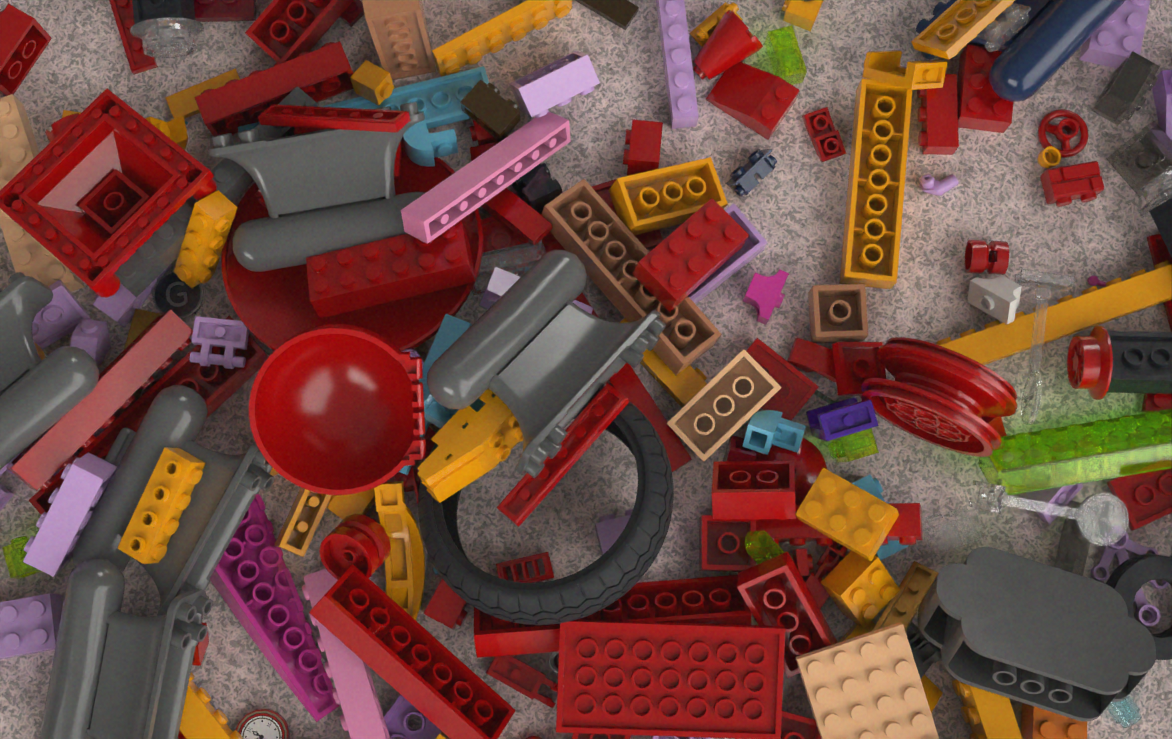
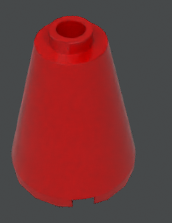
(725, 47)

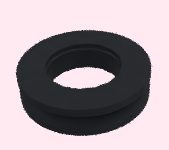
(1129, 579)

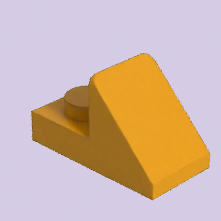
(174, 129)

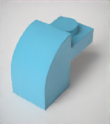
(424, 147)
(770, 429)

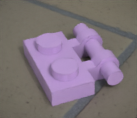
(219, 333)

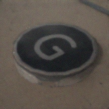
(176, 295)

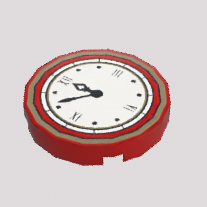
(263, 725)

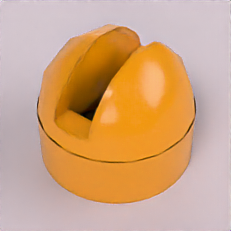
(1052, 158)

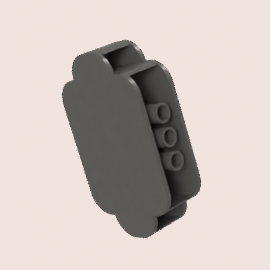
(1035, 633)

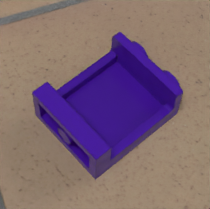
(841, 418)

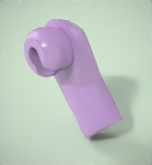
(935, 187)

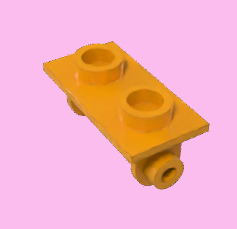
(704, 30)

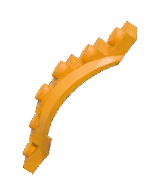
(407, 557)

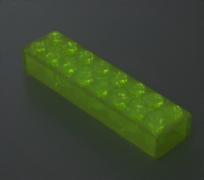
(1081, 453)

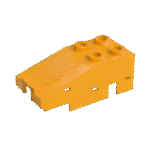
(473, 450)

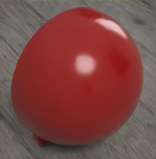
(338, 409)

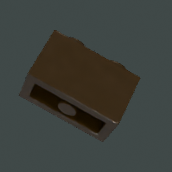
(491, 110)

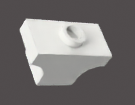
(996, 297)

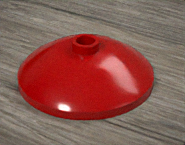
(808, 465)

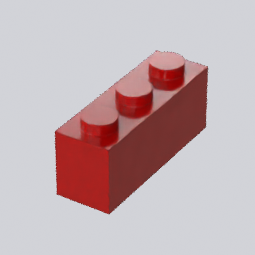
(939, 118)

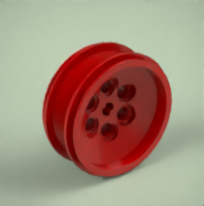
(940, 396)

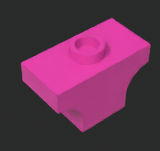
(765, 294)

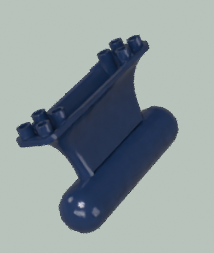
(1041, 46)

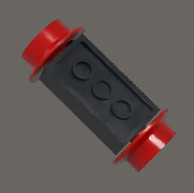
(1120, 362)

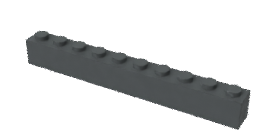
(166, 242)

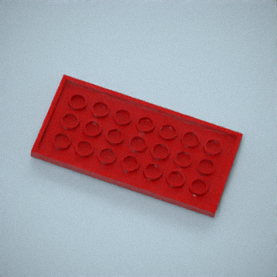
(670, 679)

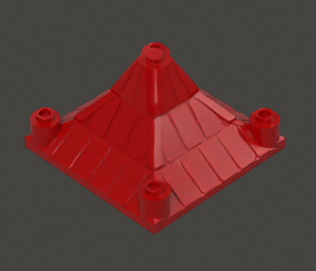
(103, 190)

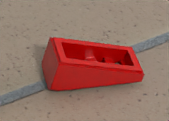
(501, 568)

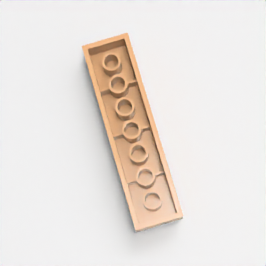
(16, 151)

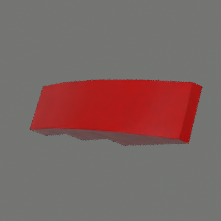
(518, 216)

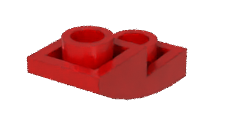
(823, 135)
(812, 358)

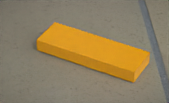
(184, 103)

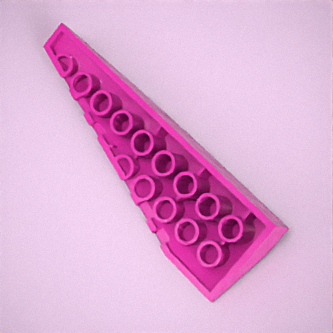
(268, 606)

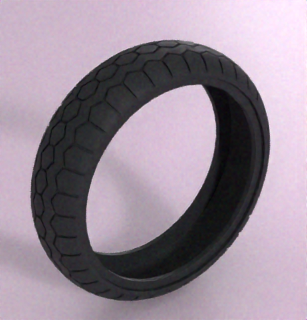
(587, 589)

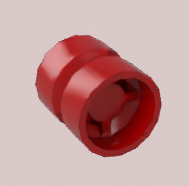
(979, 251)

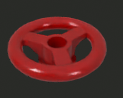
(1071, 124)

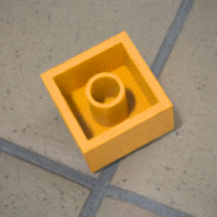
(860, 587)

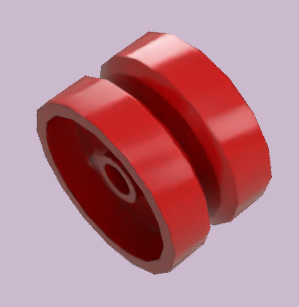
(356, 542)

